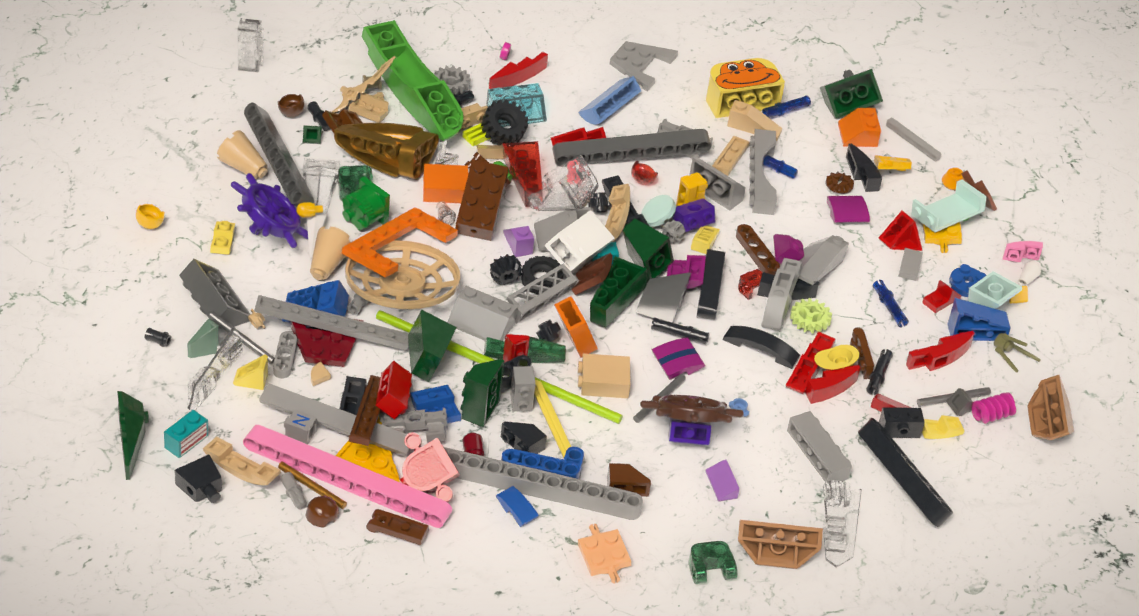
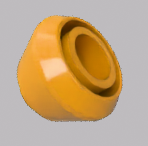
(951, 177)

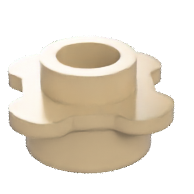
(256, 319)

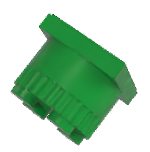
(366, 205)

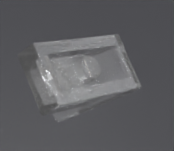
(443, 155)

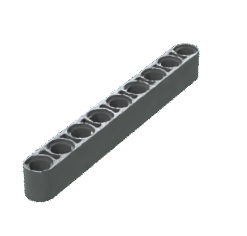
(633, 147)
(277, 155)

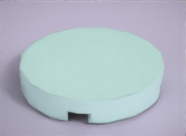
(658, 210)

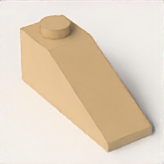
(748, 118)

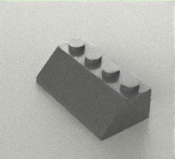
(213, 293)

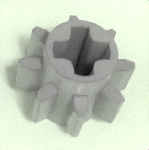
(674, 231)

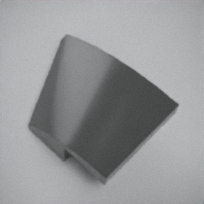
(663, 296)

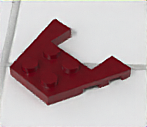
(323, 345)

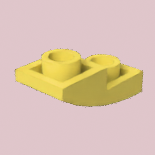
(222, 237)

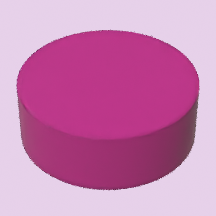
(505, 51)

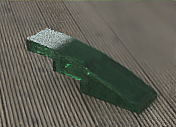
(539, 350)

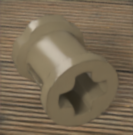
(378, 84)

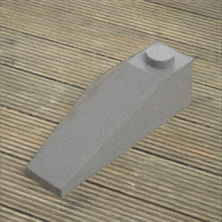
(822, 257)

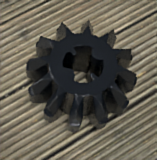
(505, 269)

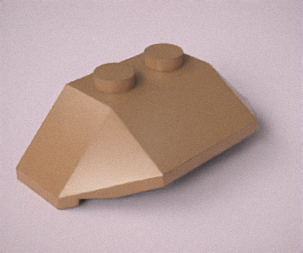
(1050, 410)
(779, 543)

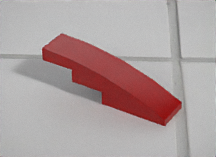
(517, 73)
(806, 366)

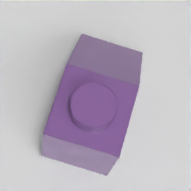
(520, 240)

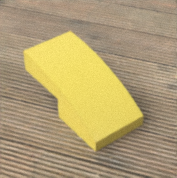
(943, 428)

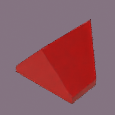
(902, 233)

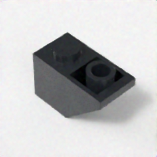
(523, 436)

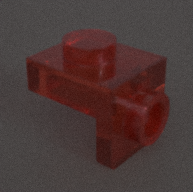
(749, 282)

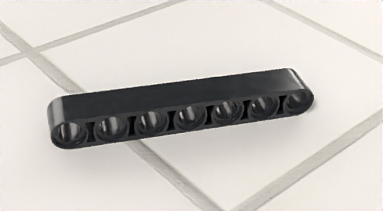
(905, 472)

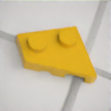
(897, 163)

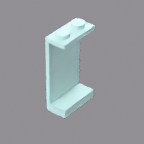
(952, 209)

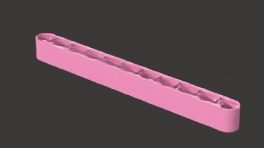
(348, 476)

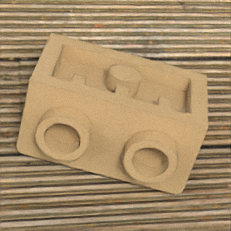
(472, 115)

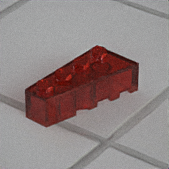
(524, 166)

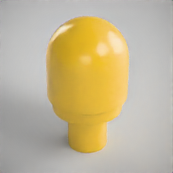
(308, 209)

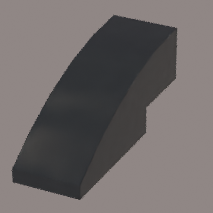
(863, 169)
(801, 291)
(353, 394)

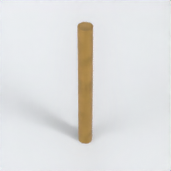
(311, 484)

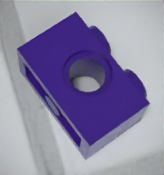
(695, 214)

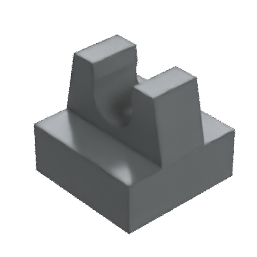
(960, 402)

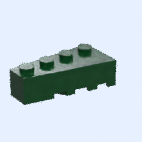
(617, 291)

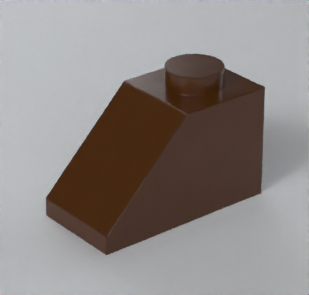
(628, 478)

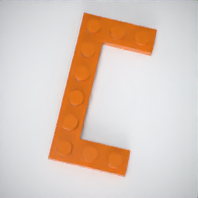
(364, 248)

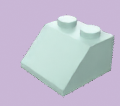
(993, 290)

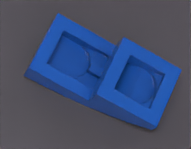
(516, 503)

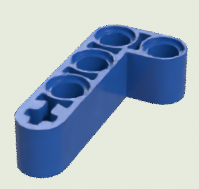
(569, 466)

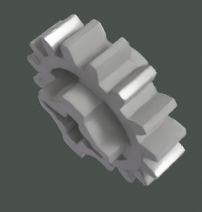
(453, 78)

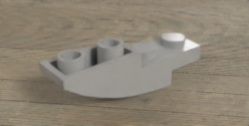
(780, 294)

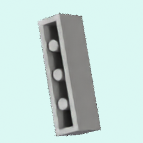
(819, 447)

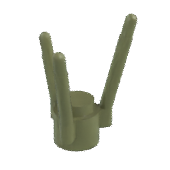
(1005, 343)

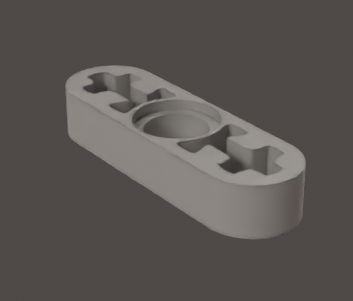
(288, 361)

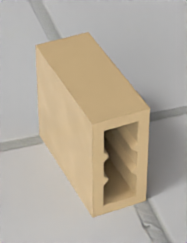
(604, 375)

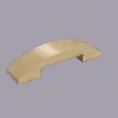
(619, 211)
(238, 465)

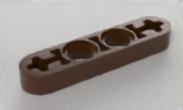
(745, 235)

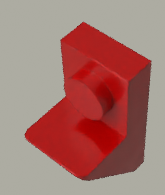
(941, 297)

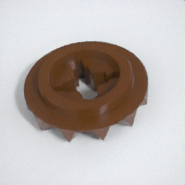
(844, 187)

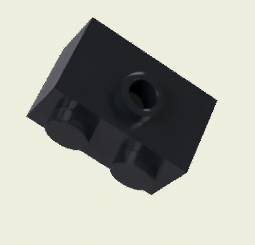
(902, 422)

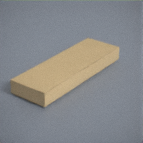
(731, 155)

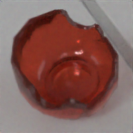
(643, 173)

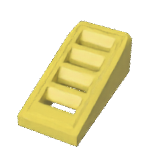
(704, 239)

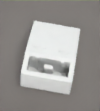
(580, 242)

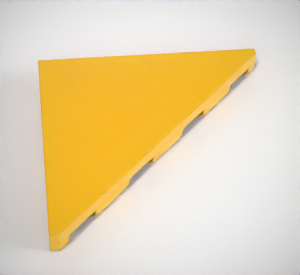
(370, 457)

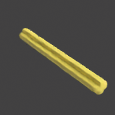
(551, 418)

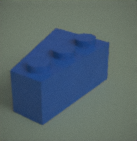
(983, 320)

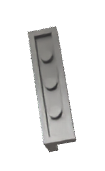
(547, 296)

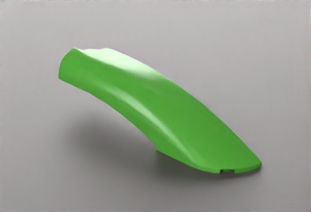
(412, 82)

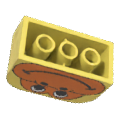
(748, 81)

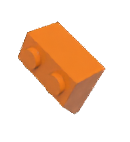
(860, 128)

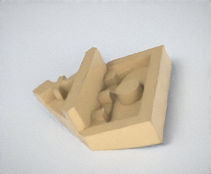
(370, 106)

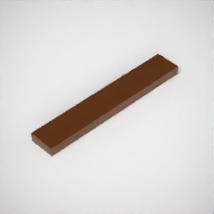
(367, 414)

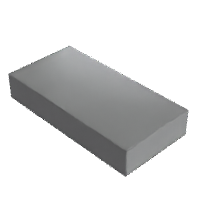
(910, 264)

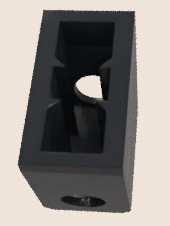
(200, 480)

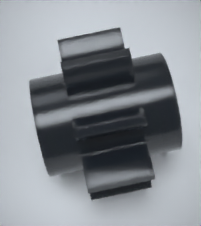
(599, 202)
(548, 330)

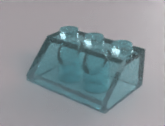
(527, 96)

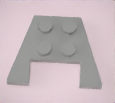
(635, 57)

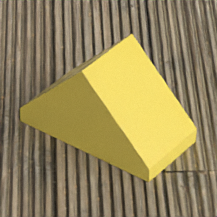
(253, 374)

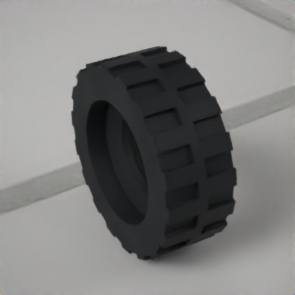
(539, 264)

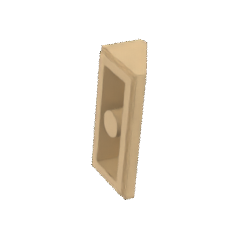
(490, 151)

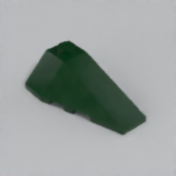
(132, 429)

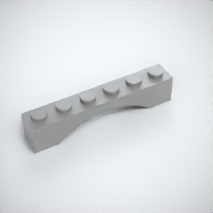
(763, 193)

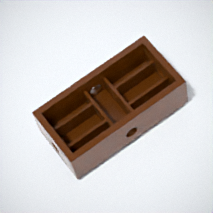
(481, 200)

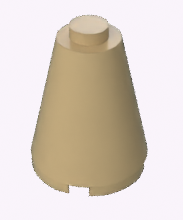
(242, 155)
(328, 251)

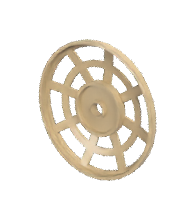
(407, 280)

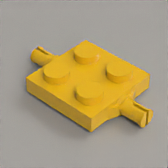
(944, 237)

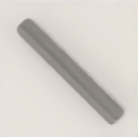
(912, 138)

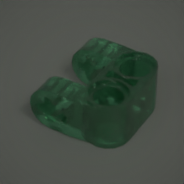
(349, 178)
(711, 556)

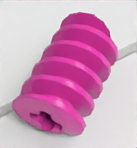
(994, 408)

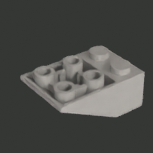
(551, 226)

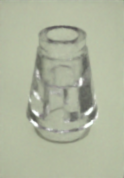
(445, 213)

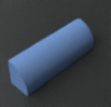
(610, 100)

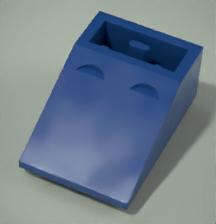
(326, 297)

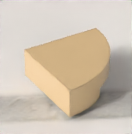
(319, 374)

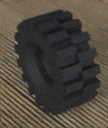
(509, 113)

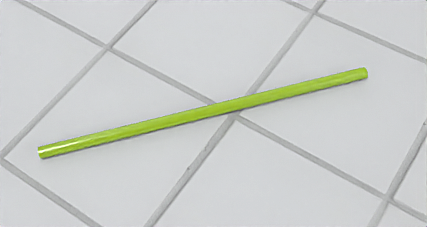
(480, 358)

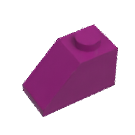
(787, 247)

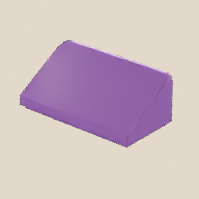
(723, 481)

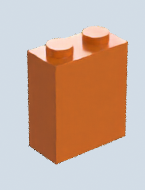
(444, 183)
(576, 326)

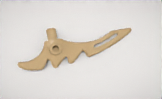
(351, 93)

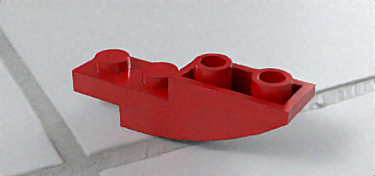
(938, 356)

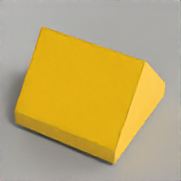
(1020, 297)

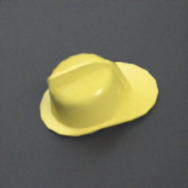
(837, 357)

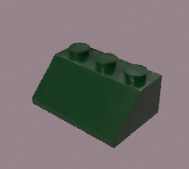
(851, 93)
(482, 391)

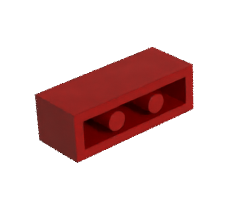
(394, 390)

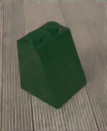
(648, 248)
(428, 343)

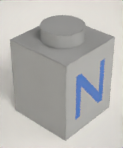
(300, 426)

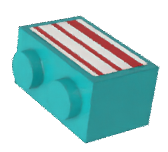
(186, 433)

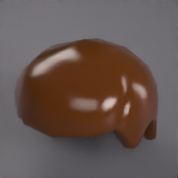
(291, 105)
(322, 511)

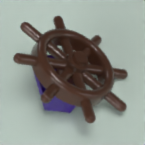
(691, 416)

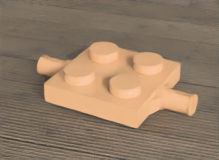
(604, 552)

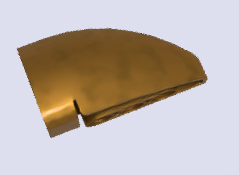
(389, 146)

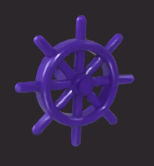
(269, 211)

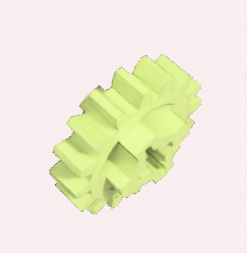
(811, 315)

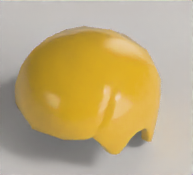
(149, 216)

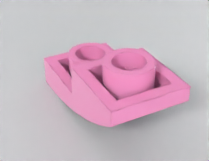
(1023, 249)

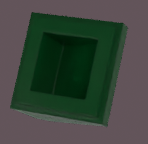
(312, 134)

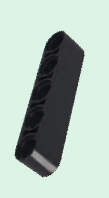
(711, 284)

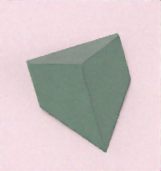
(204, 341)

